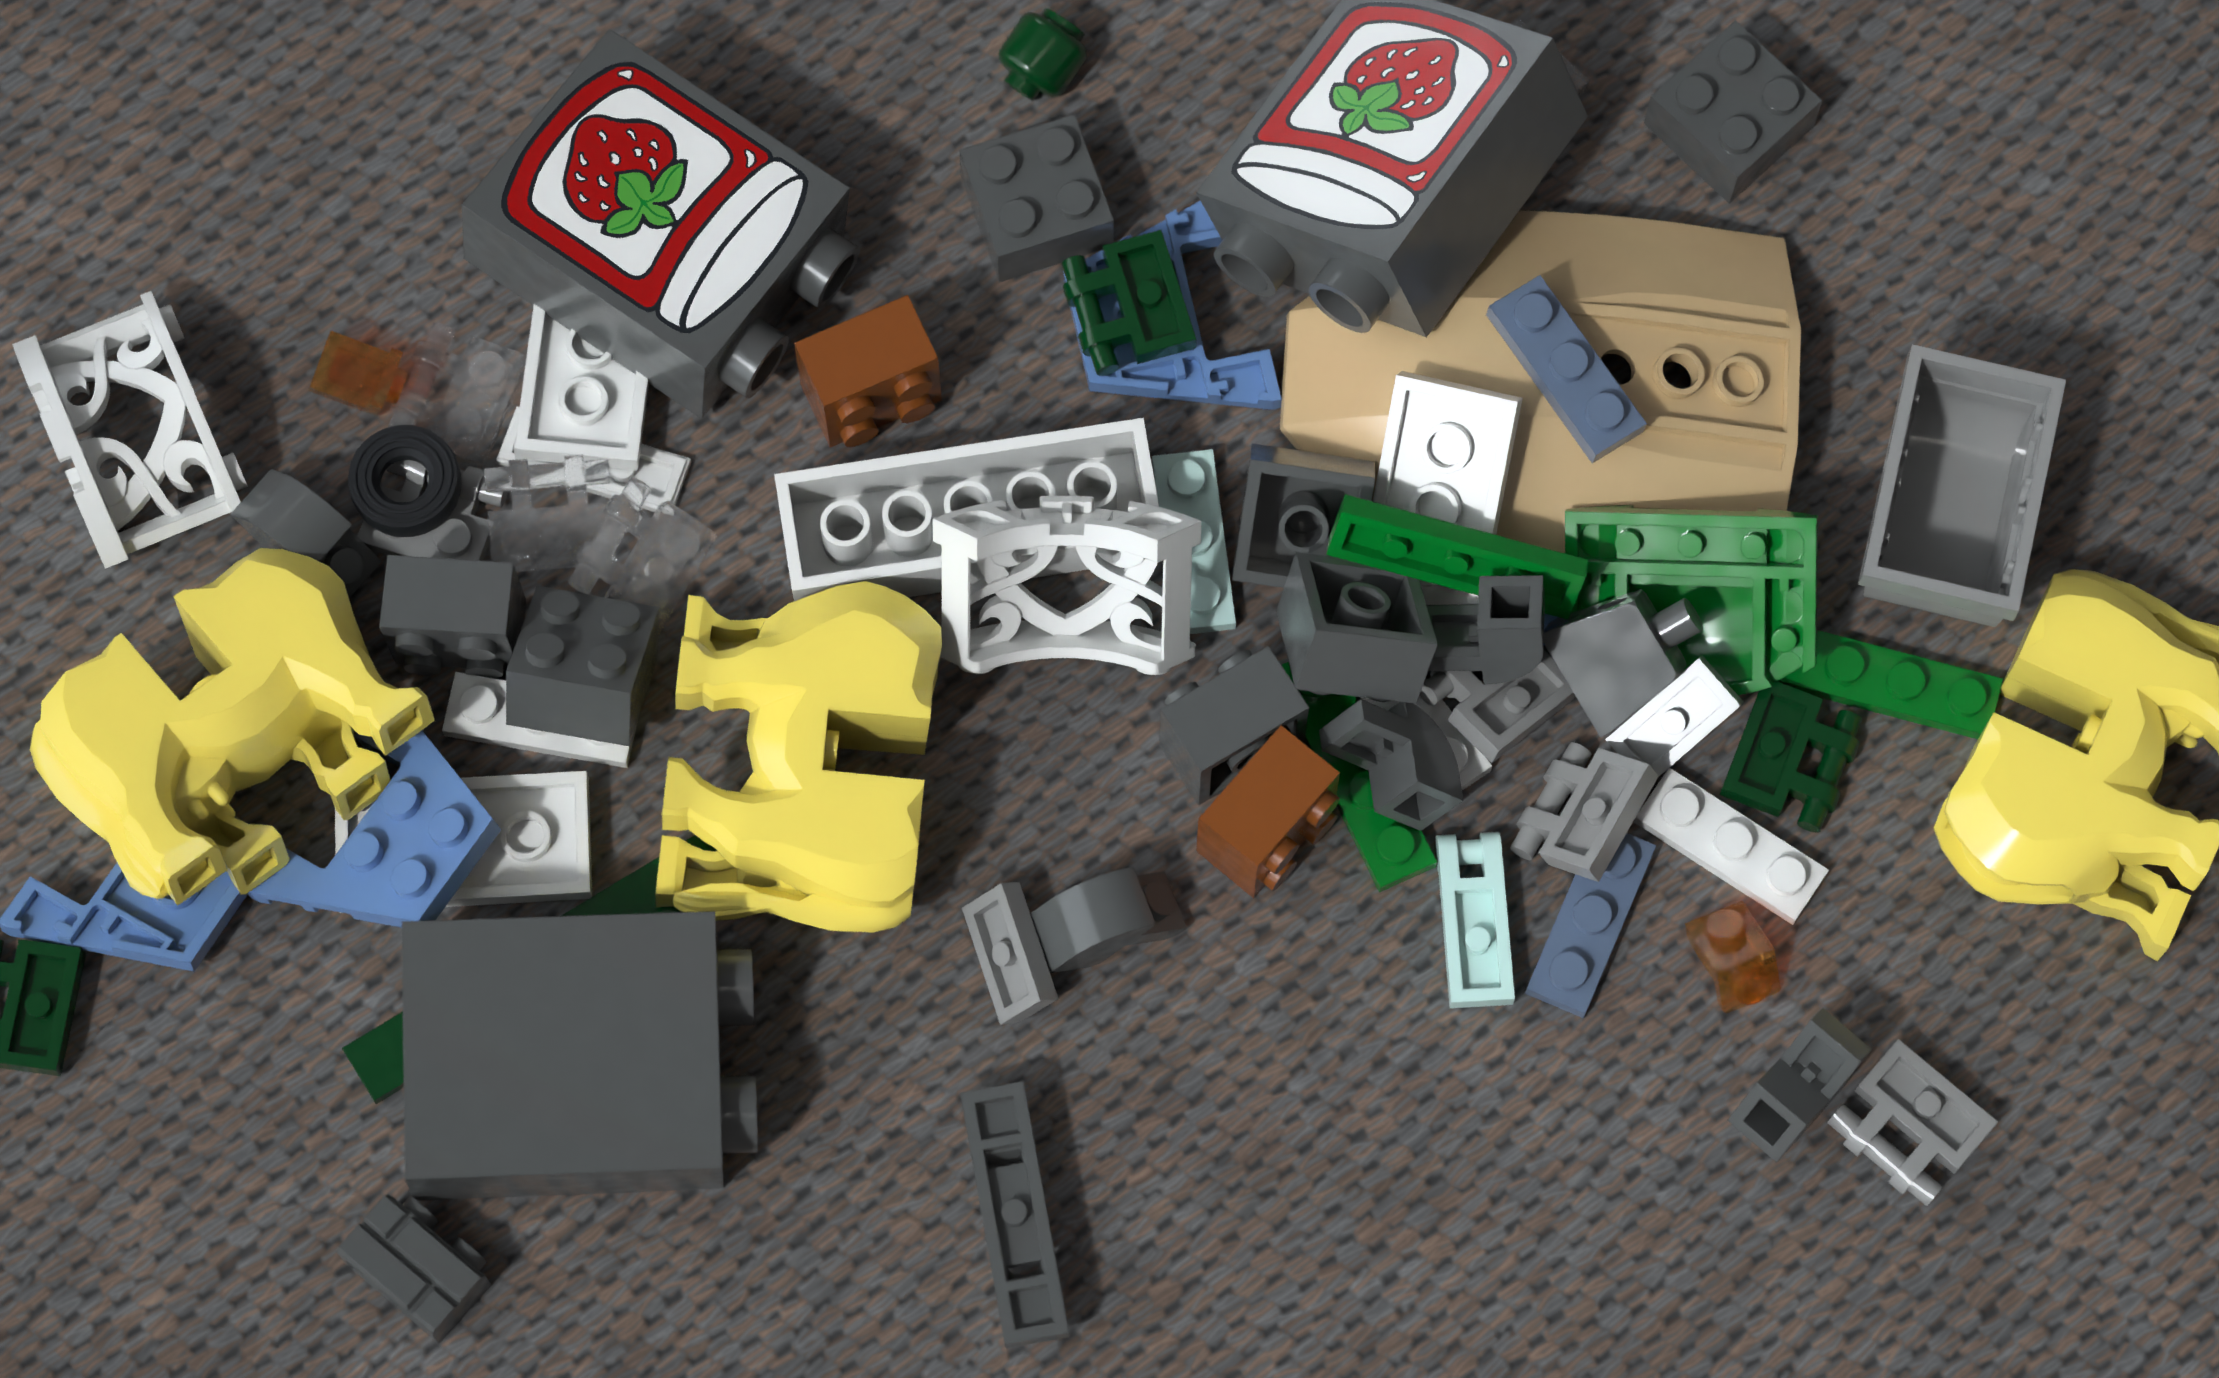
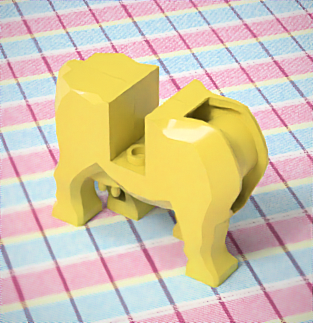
(280, 688)
(2082, 819)
(799, 836)

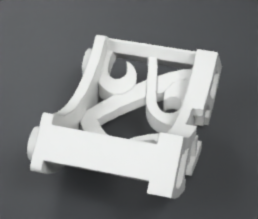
(64, 368)
(1140, 535)

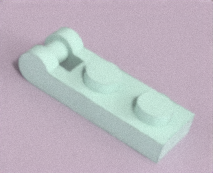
(1475, 922)

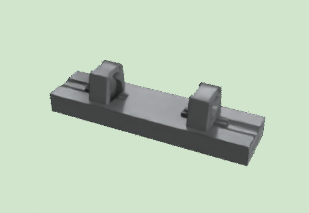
(1014, 1214)

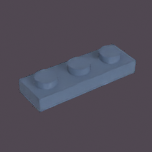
(1566, 369)
(1589, 929)

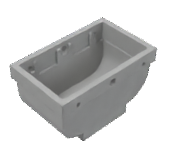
(1961, 487)

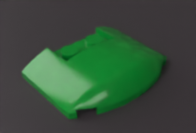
(1739, 570)

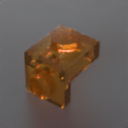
(358, 374)
(1735, 956)

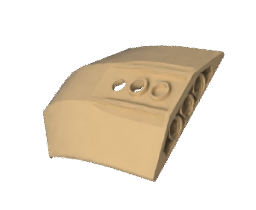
(1634, 291)

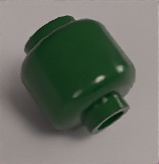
(1042, 54)

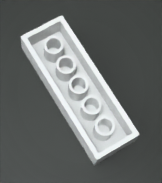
(878, 513)

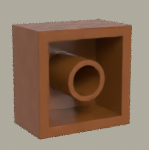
(869, 373)
(1268, 813)

